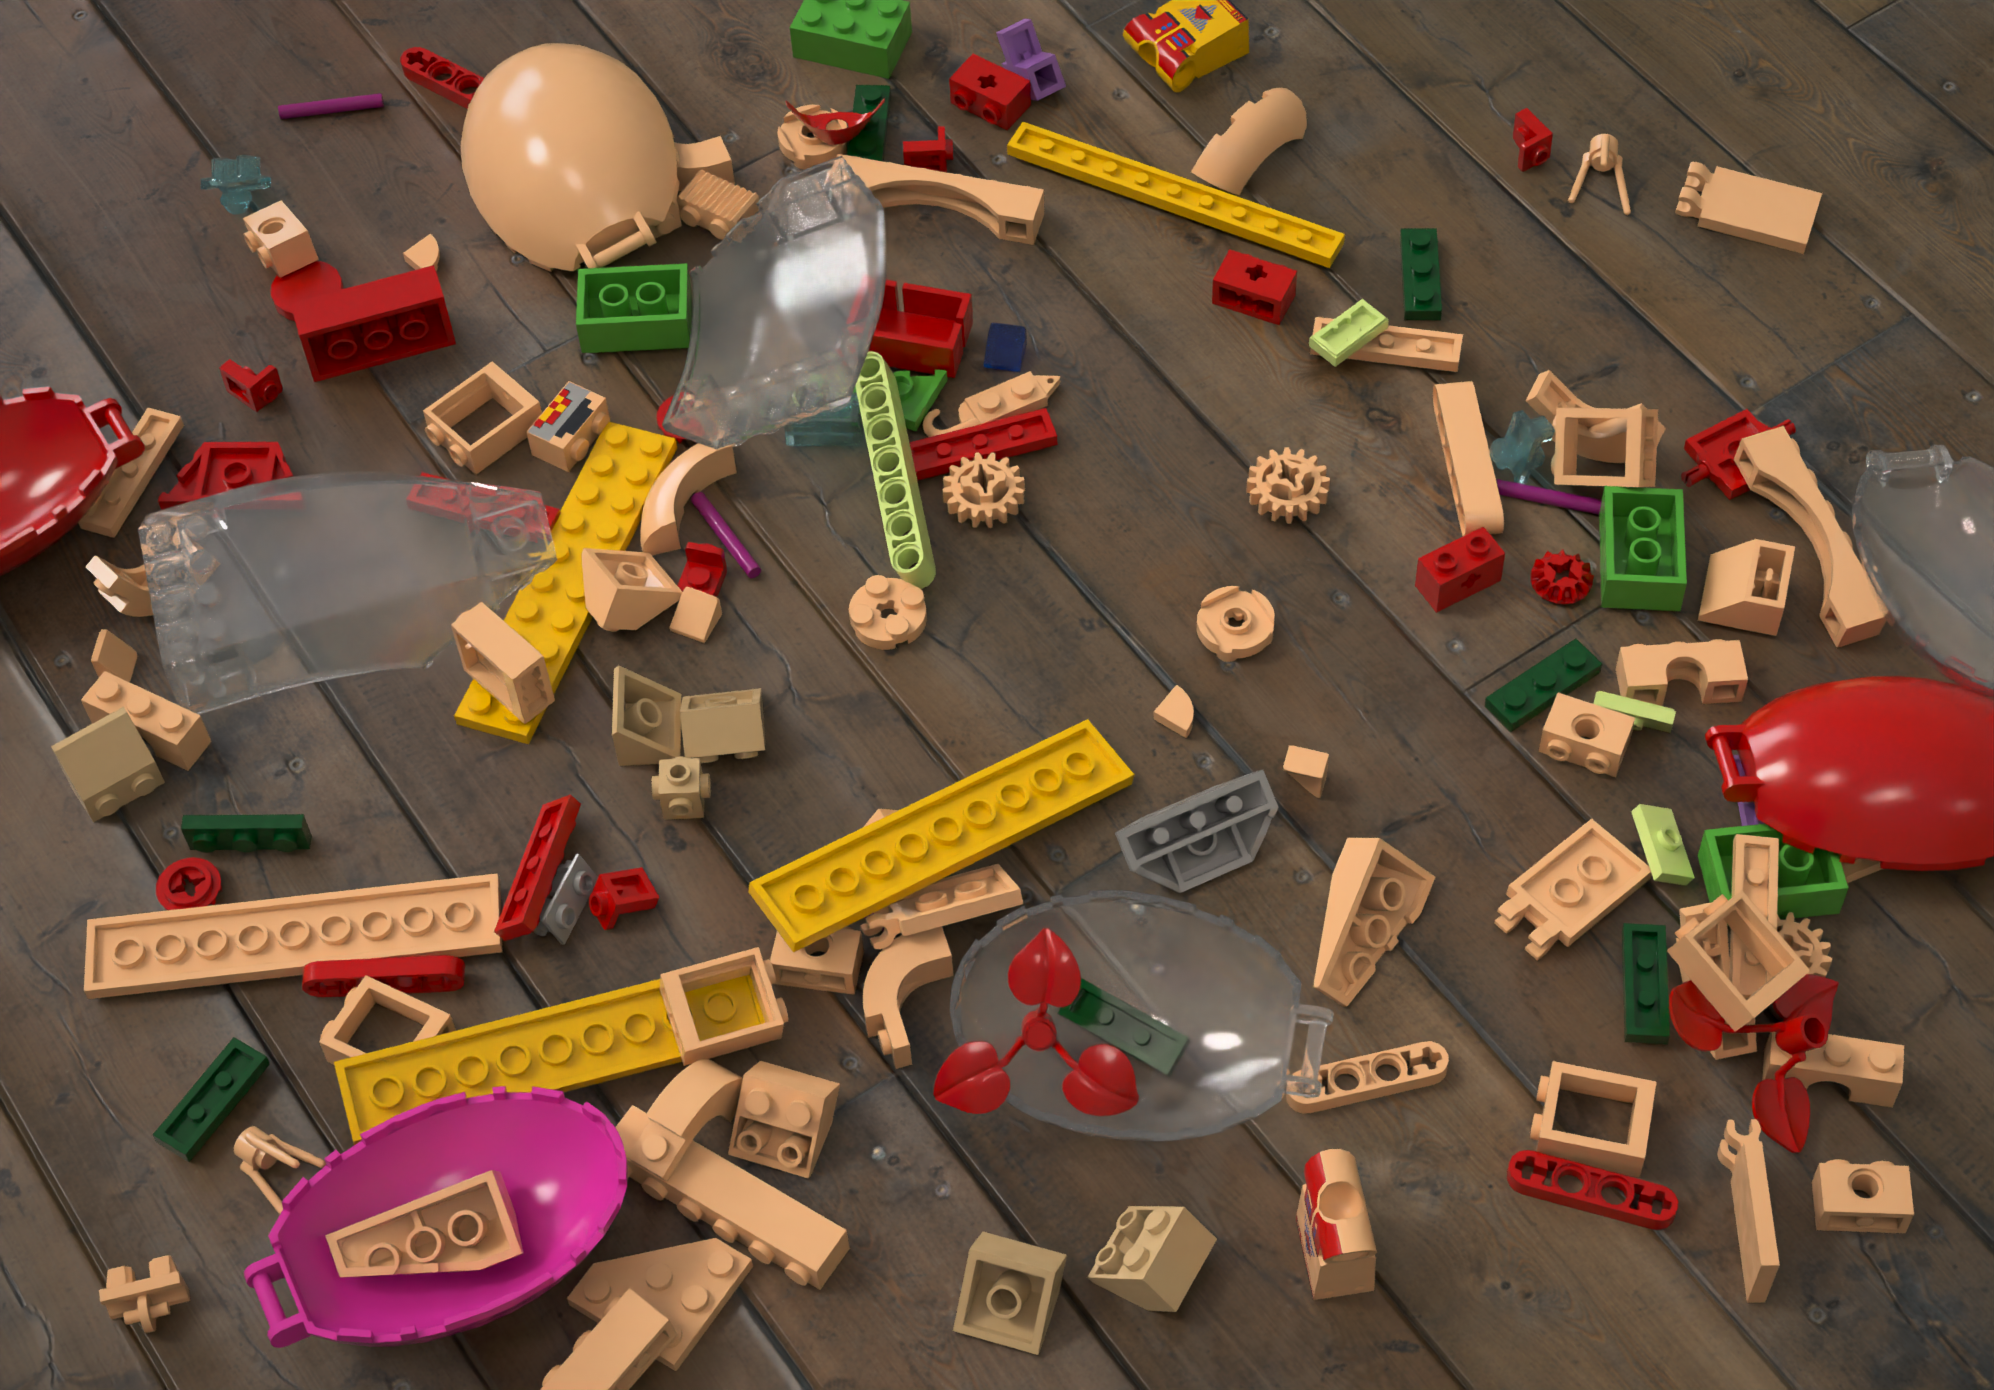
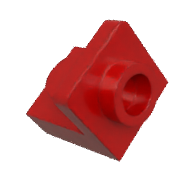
(1532, 139)
(930, 153)
(251, 388)
(704, 568)
(621, 894)

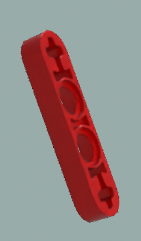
(432, 67)
(405, 974)
(1593, 1182)

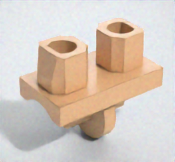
(144, 1298)

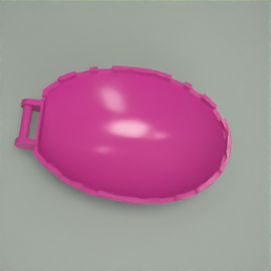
(559, 1169)

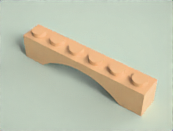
(1004, 208)
(1776, 471)

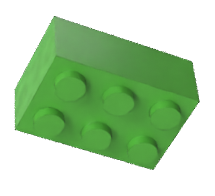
(852, 34)
(634, 308)
(1642, 548)
(1806, 881)

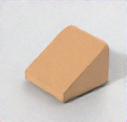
(696, 614)
(113, 656)

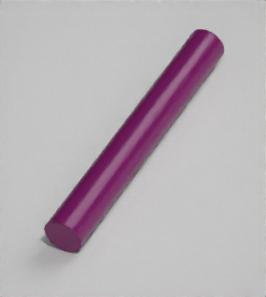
(331, 106)
(1549, 496)
(726, 535)

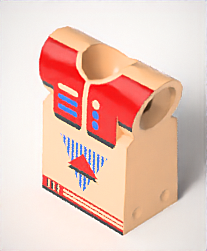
(1335, 1227)

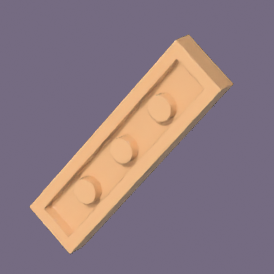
(1408, 347)
(127, 483)
(1757, 876)

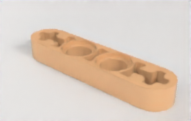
(1370, 1085)

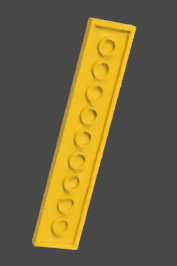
(552, 609)
(939, 835)
(544, 1048)

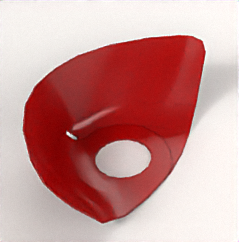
(817, 124)

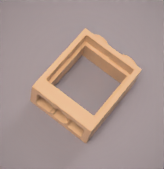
(466, 398)
(1640, 447)
(503, 662)
(1759, 938)
(711, 972)
(359, 1003)
(1586, 1150)

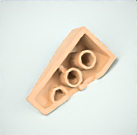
(1367, 907)
(445, 1231)

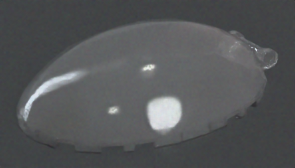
(1931, 556)
(1174, 965)

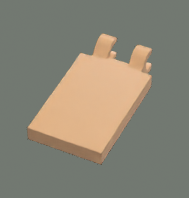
(1749, 206)
(1572, 888)
(944, 903)
(1751, 1209)

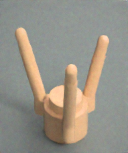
(1603, 157)
(263, 1151)

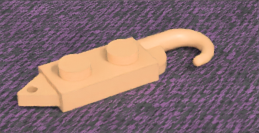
(1004, 400)

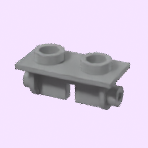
(570, 891)

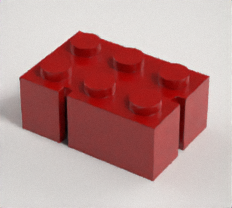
(928, 331)

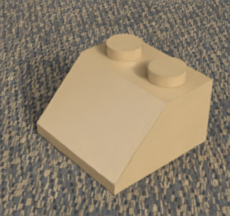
(723, 725)
(108, 764)
(1009, 1292)

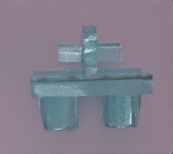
(235, 180)
(1522, 445)

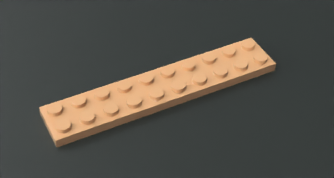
(287, 933)

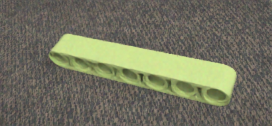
(901, 481)

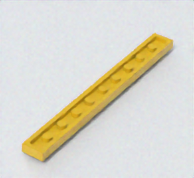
(1176, 194)

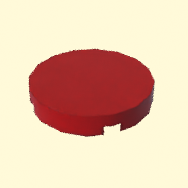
(302, 284)

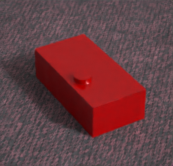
(373, 323)

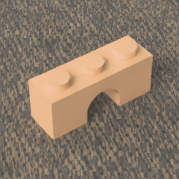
(1711, 666)
(169, 728)
(1865, 1066)

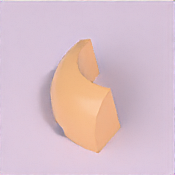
(1251, 138)
(673, 488)

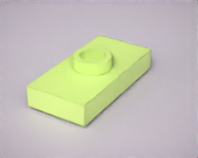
(1348, 332)
(1645, 713)
(1662, 844)

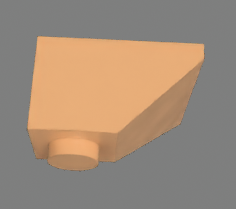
(625, 588)

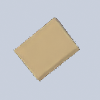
(644, 720)

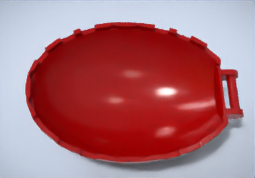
(54, 467)
(1870, 770)

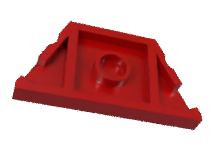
(226, 467)

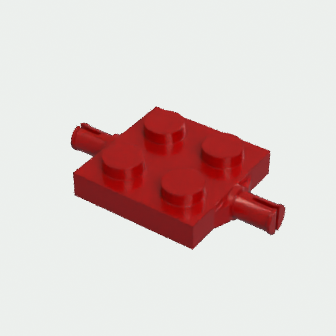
(1716, 449)

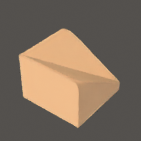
(1307, 768)

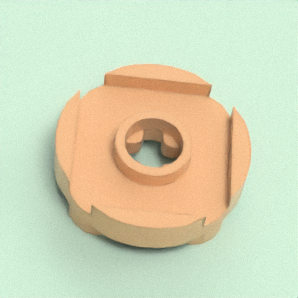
(803, 149)
(882, 594)
(1231, 641)

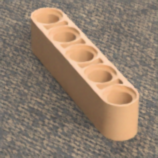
(1467, 458)

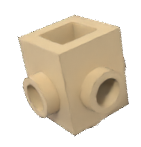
(681, 788)

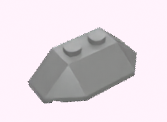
(1201, 834)

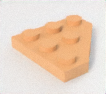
(680, 1281)

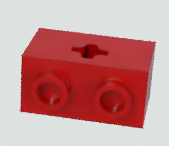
(990, 91)
(1254, 287)
(1459, 569)

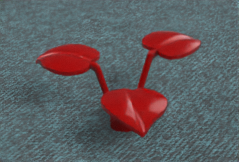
(1043, 975)
(1807, 1008)

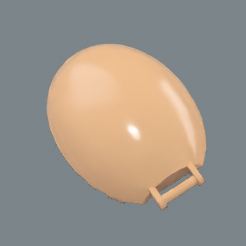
(569, 156)

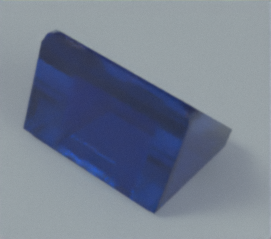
(1005, 347)

